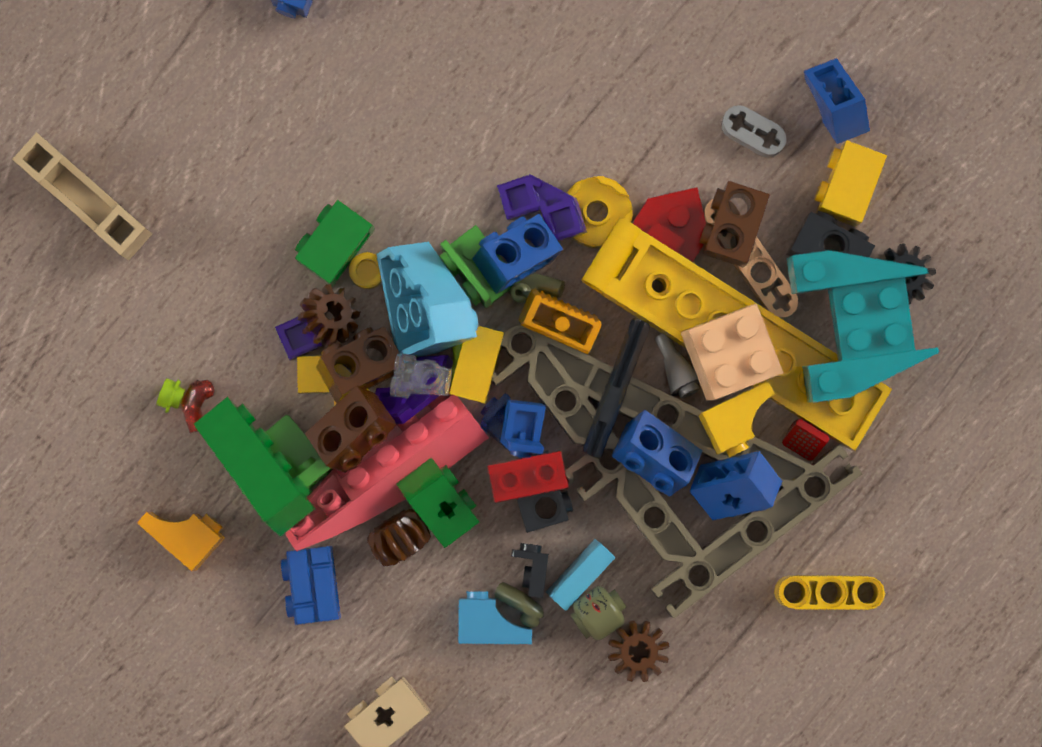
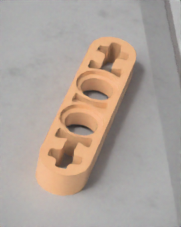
(759, 255)

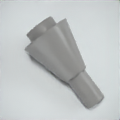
(680, 374)

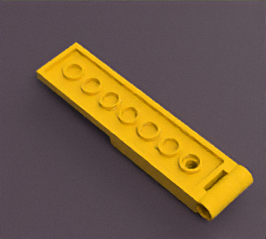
(692, 296)

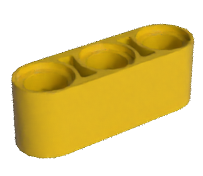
(846, 597)

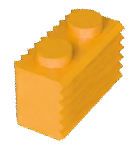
(560, 321)

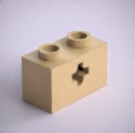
(407, 709)

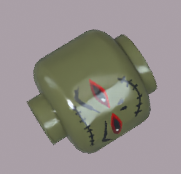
(598, 613)

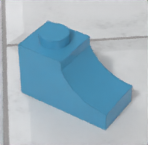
(484, 624)

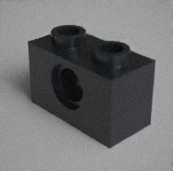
(823, 226)

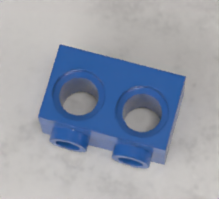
(520, 257)
(657, 453)

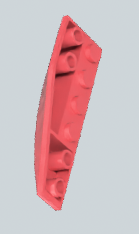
(351, 498)

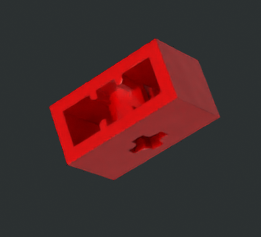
(527, 476)

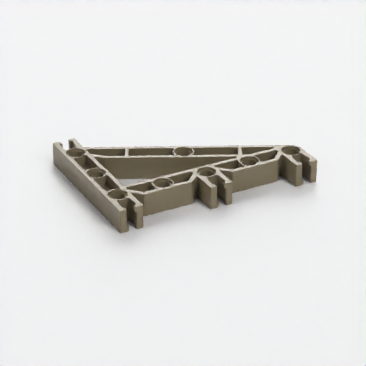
(564, 369)

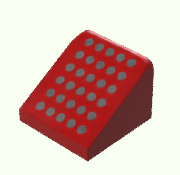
(805, 439)

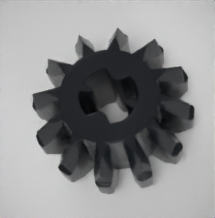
(917, 283)

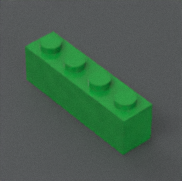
(254, 466)

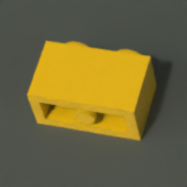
(850, 182)

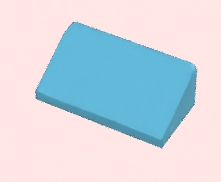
(580, 574)

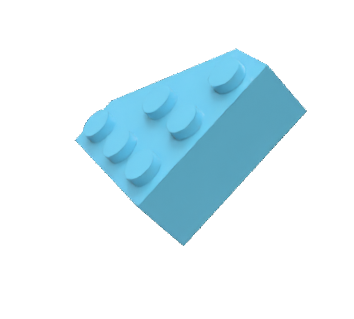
(424, 301)

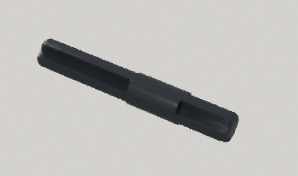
(616, 388)

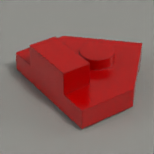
(675, 221)

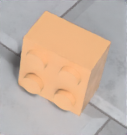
(731, 352)

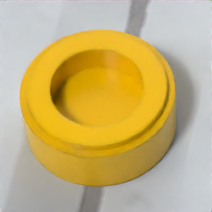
(365, 271)

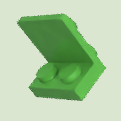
(459, 261)
(298, 451)

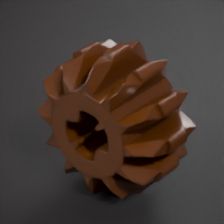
(327, 301)
(398, 537)
(643, 662)

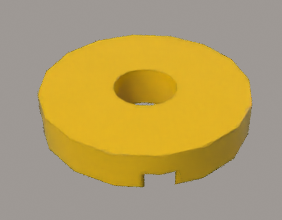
(612, 196)

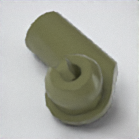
(521, 601)

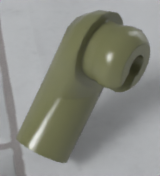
(520, 291)

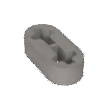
(750, 139)

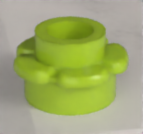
(170, 395)

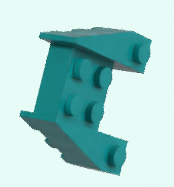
(867, 317)

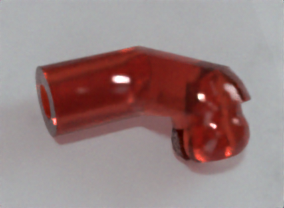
(193, 401)

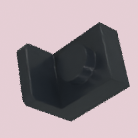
(534, 575)

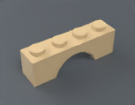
(82, 196)

